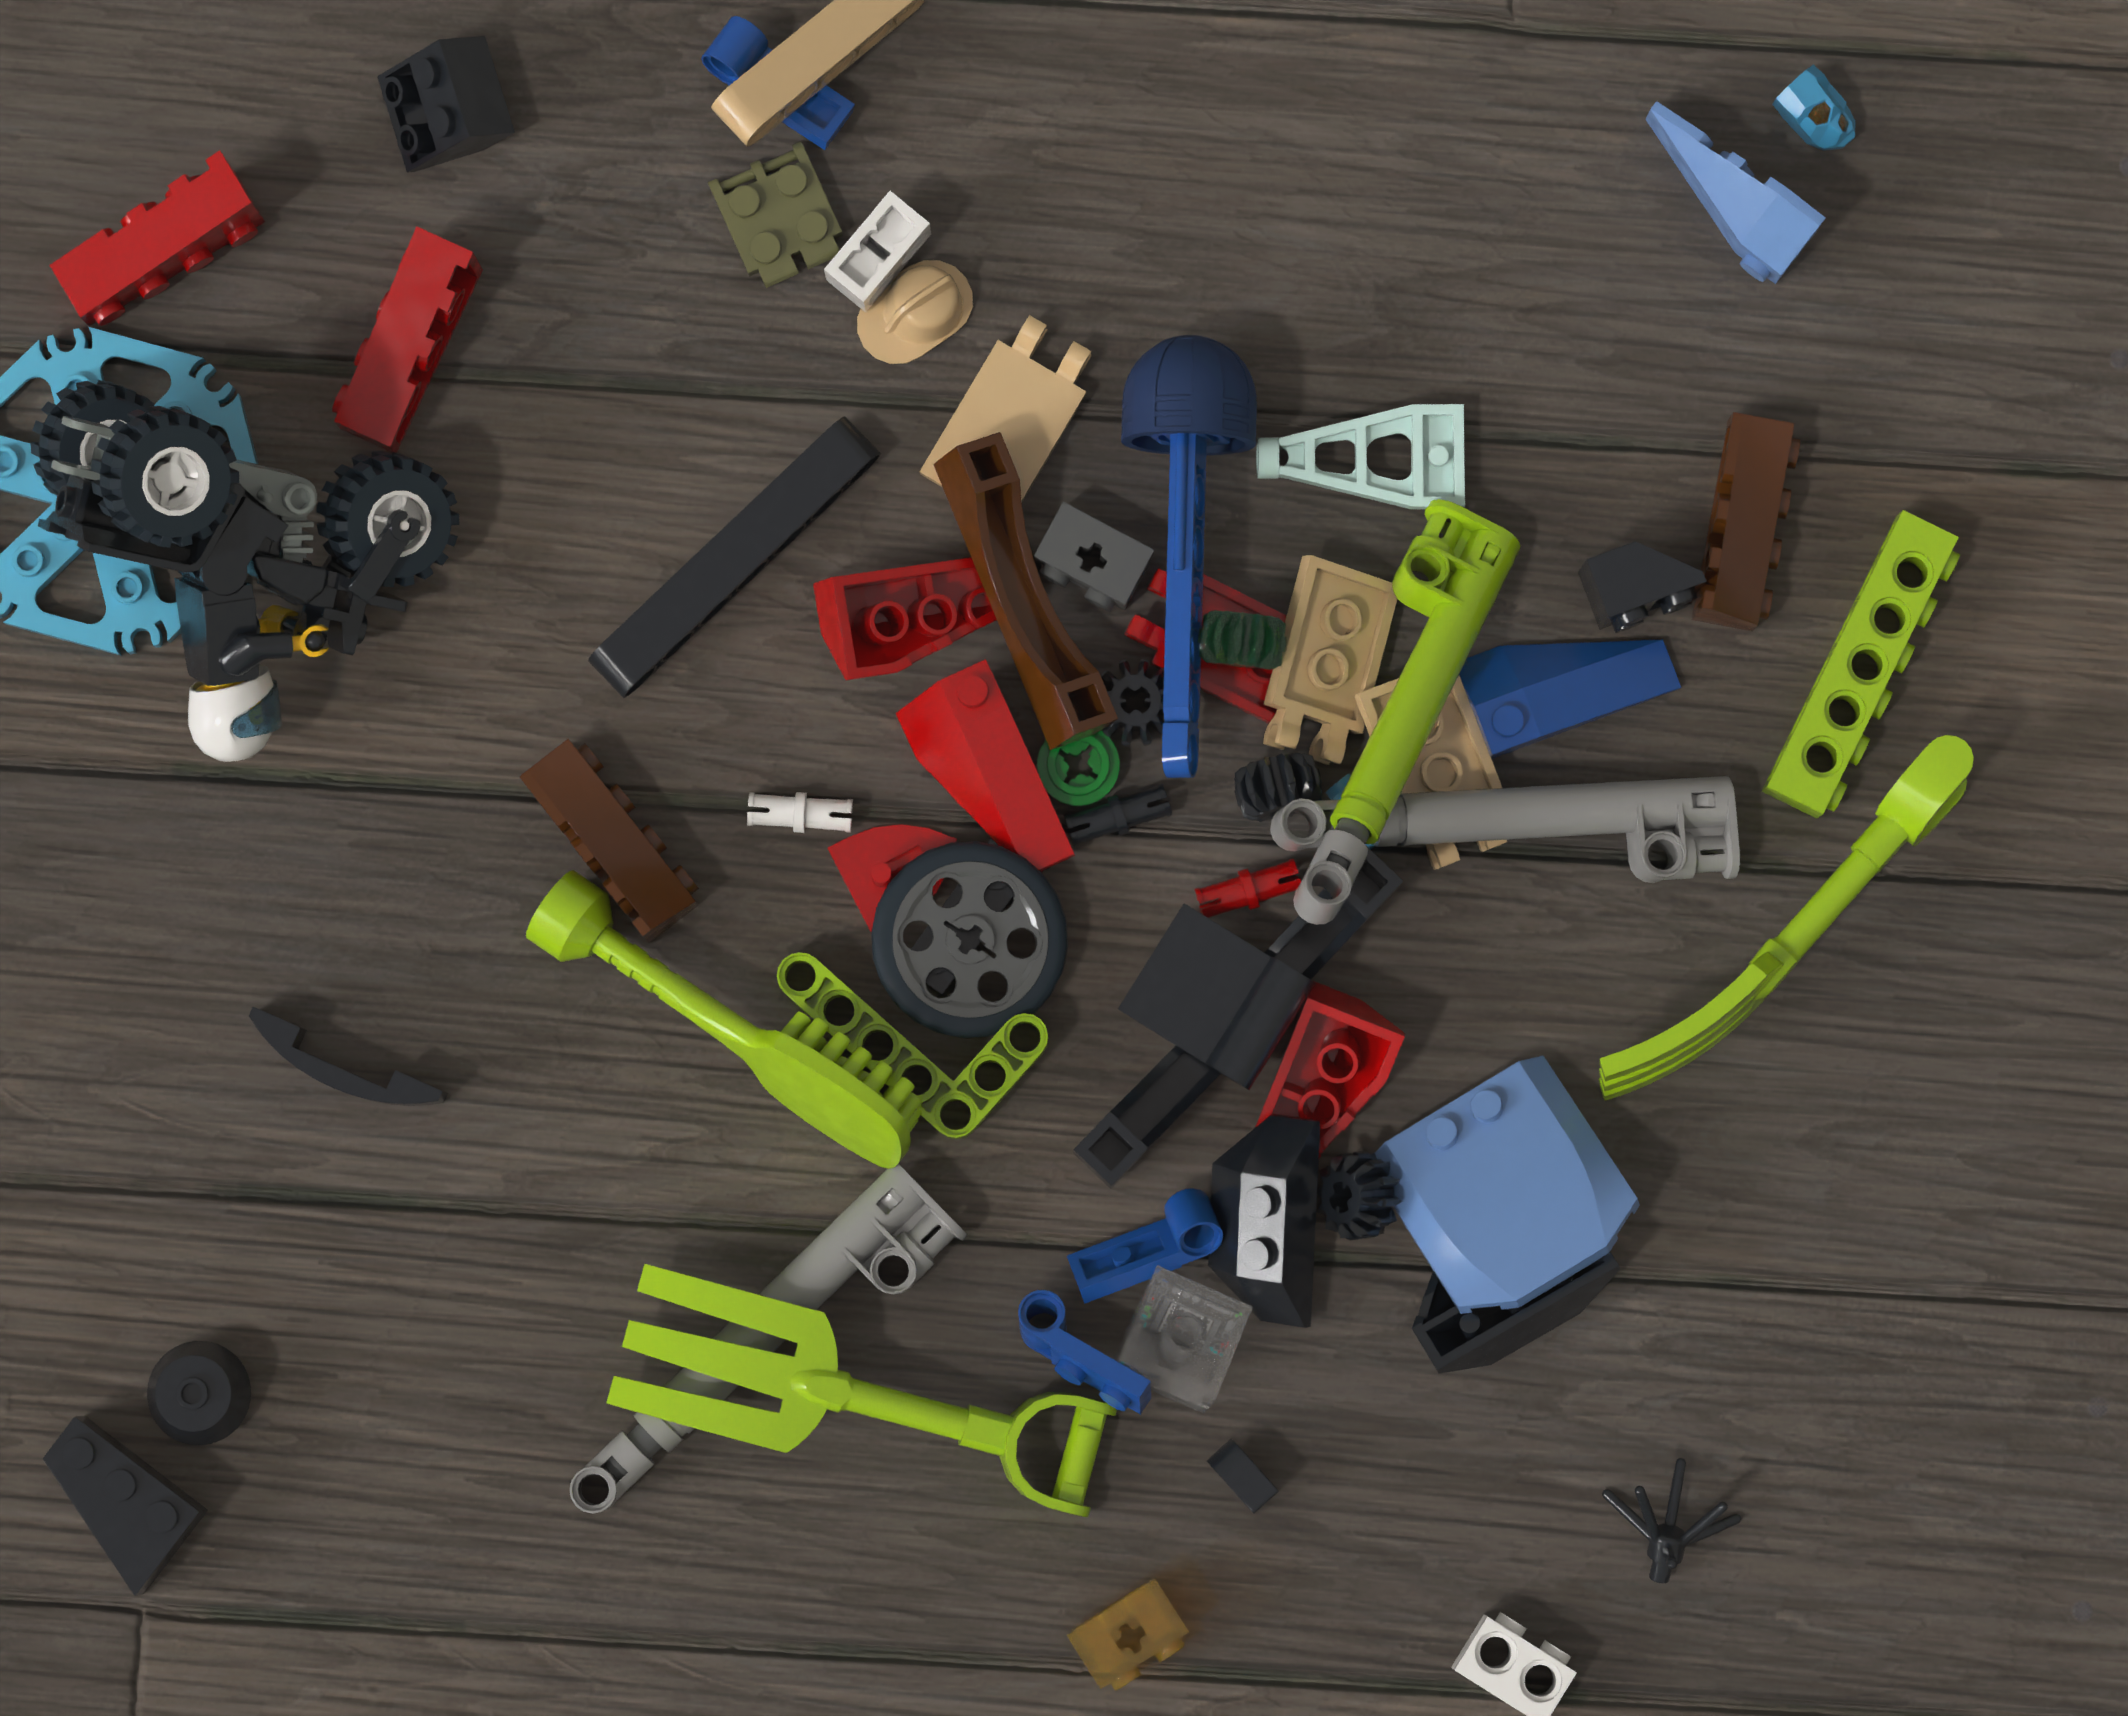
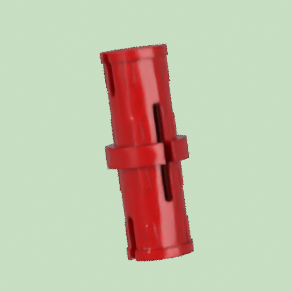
(1248, 889)

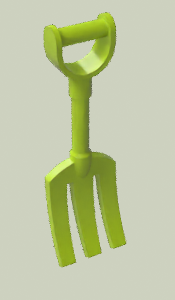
(1906, 814)
(812, 1384)

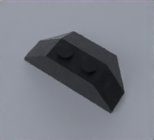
(1268, 1218)
(1488, 1333)

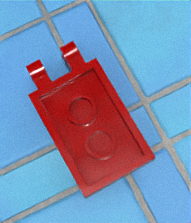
(1234, 685)

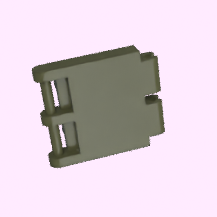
(778, 216)

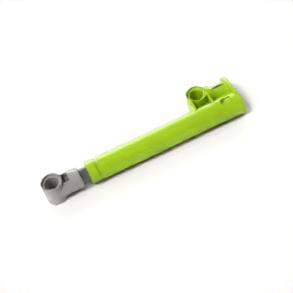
(1463, 583)

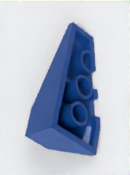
(1550, 688)

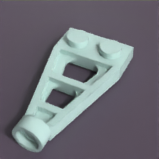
(1436, 456)

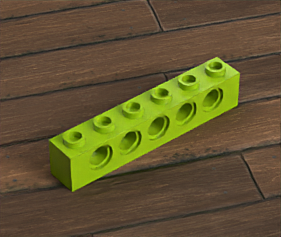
(1907, 541)

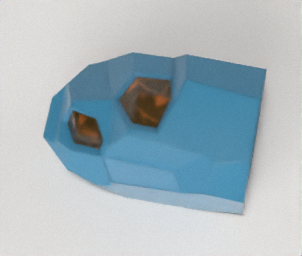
(1816, 111)

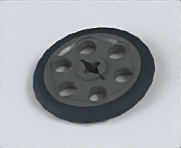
(911, 899)

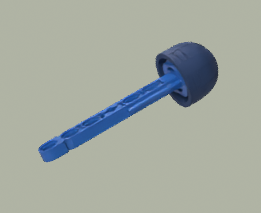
(1190, 403)

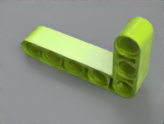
(906, 1055)

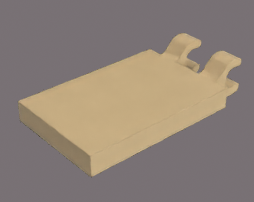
(1018, 400)
(1332, 653)
(1450, 759)

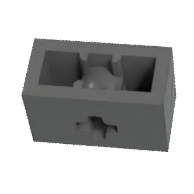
(1078, 532)

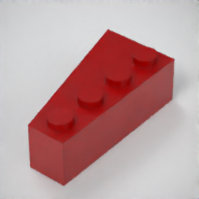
(158, 242)

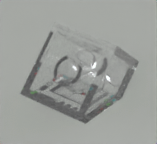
(1183, 1338)

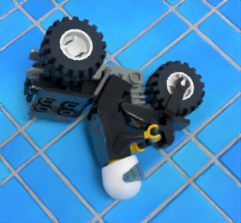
(175, 498)

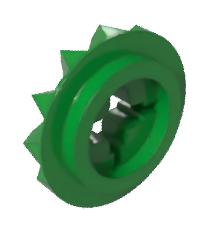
(1083, 789)

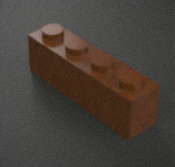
(1744, 521)
(609, 839)

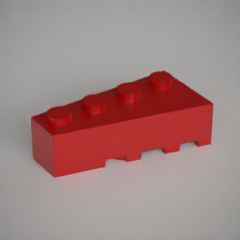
(407, 340)

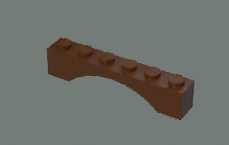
(989, 512)

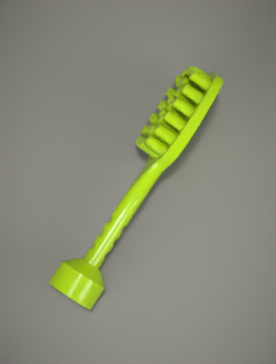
(790, 1064)

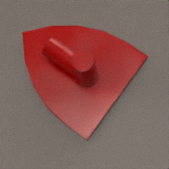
(876, 856)

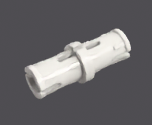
(800, 812)

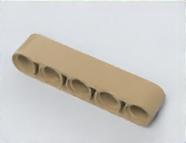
(807, 63)

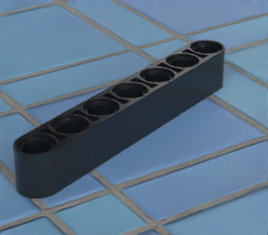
(734, 557)

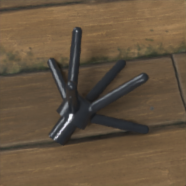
(1666, 1540)

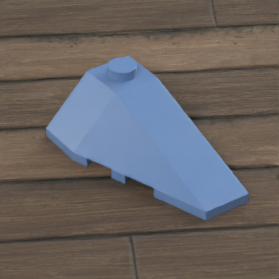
(1758, 219)

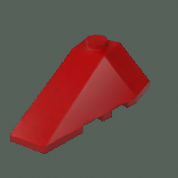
(899, 615)

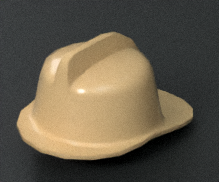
(916, 312)

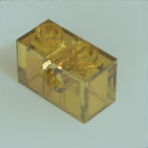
(1098, 1635)

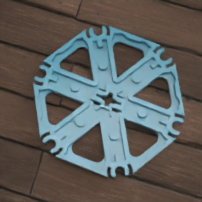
(41, 555)

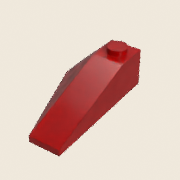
(978, 755)
(1333, 1062)

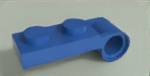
(741, 47)
(1131, 1258)
(1077, 1360)

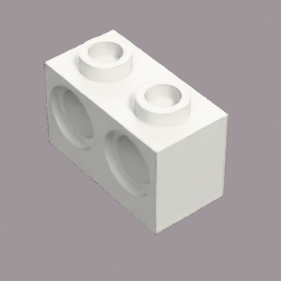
(877, 251)
(1508, 1678)

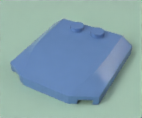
(1508, 1189)

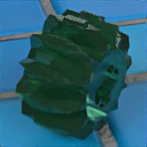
(1242, 640)

